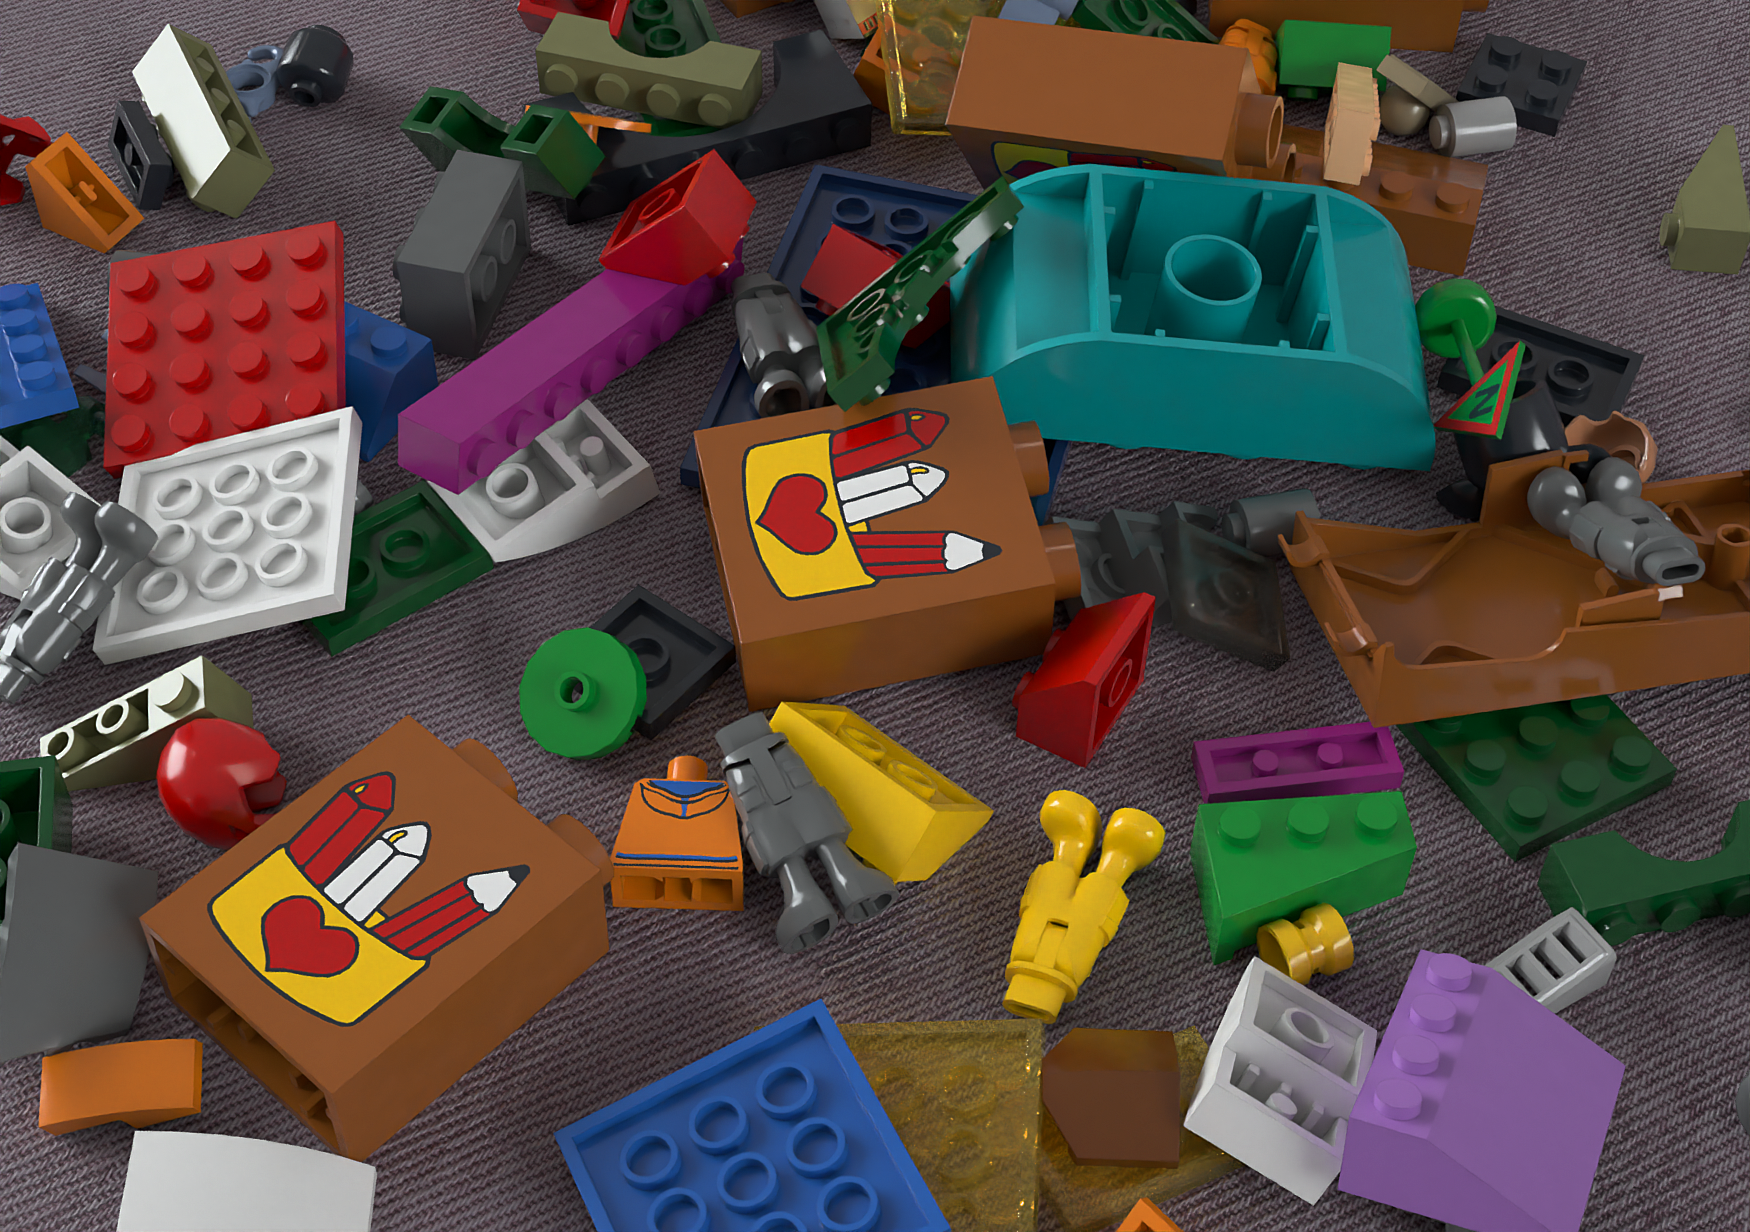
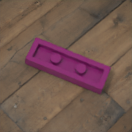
(1297, 763)

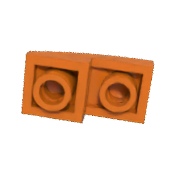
(122, 1082)

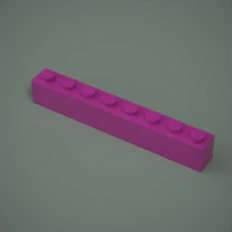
(547, 372)

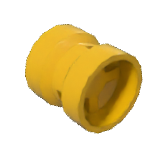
(1308, 945)

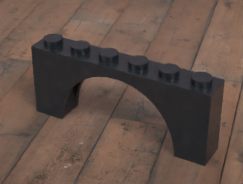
(809, 117)

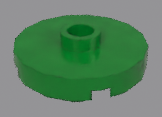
(610, 698)

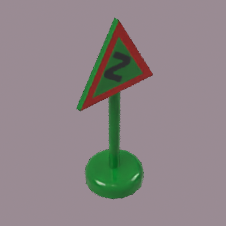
(1453, 323)

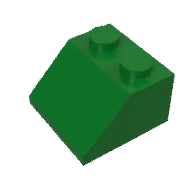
(1312, 51)

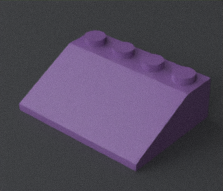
(1480, 1106)

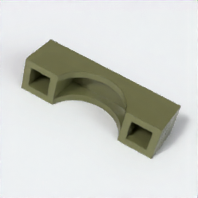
(705, 87)

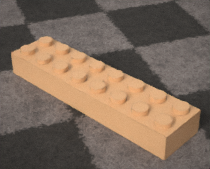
(1351, 125)

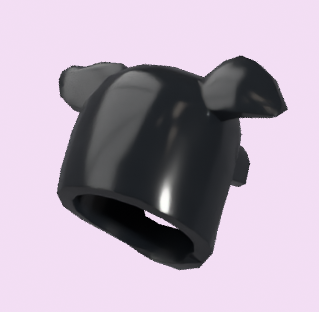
(1529, 430)

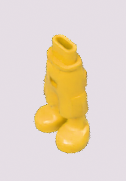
(1070, 916)

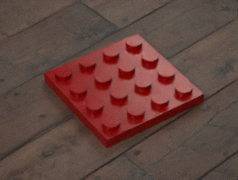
(223, 341)

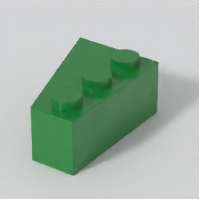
(1293, 854)

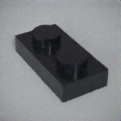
(140, 155)

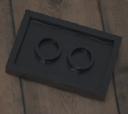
(1579, 370)

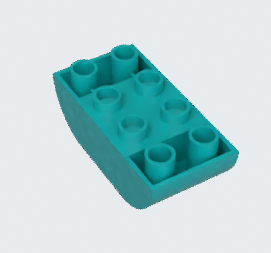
(1199, 319)

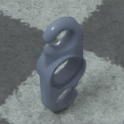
(257, 74)

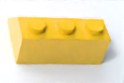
(899, 807)

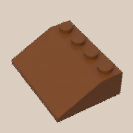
(1422, 194)

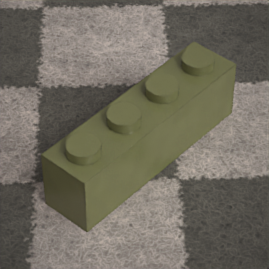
(202, 122)

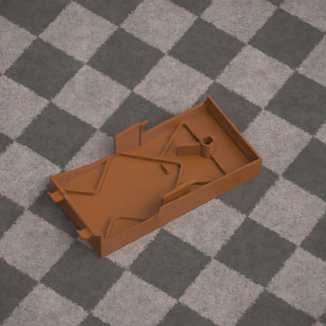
(1519, 615)

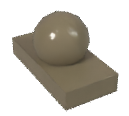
(1408, 103)

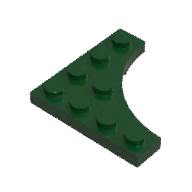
(866, 332)

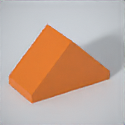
(79, 197)

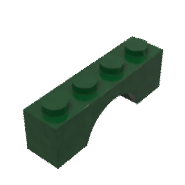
(548, 140)
(1637, 893)

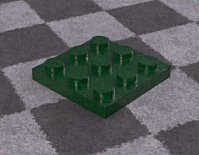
(1542, 767)

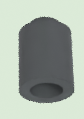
(1260, 519)

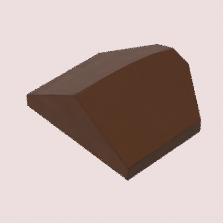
(1115, 1097)

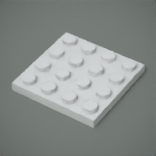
(245, 534)

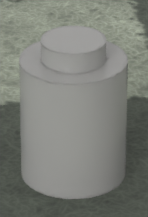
(1473, 127)

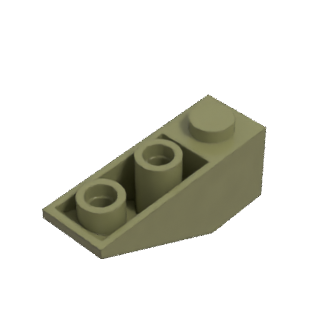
(128, 734)

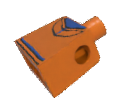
(679, 843)

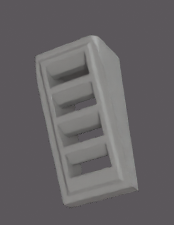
(1570, 949)

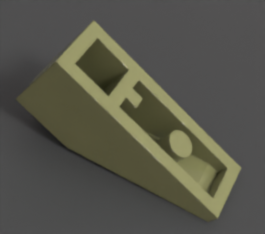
(1710, 213)

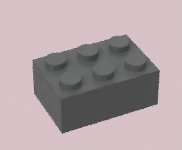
(464, 252)

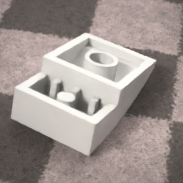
(556, 488)
(31, 516)
(1282, 1081)
(241, 1186)

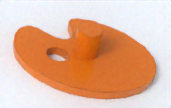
(591, 123)

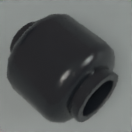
(315, 64)

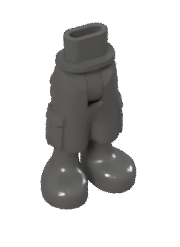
(778, 347)
(1614, 523)
(70, 595)
(793, 819)

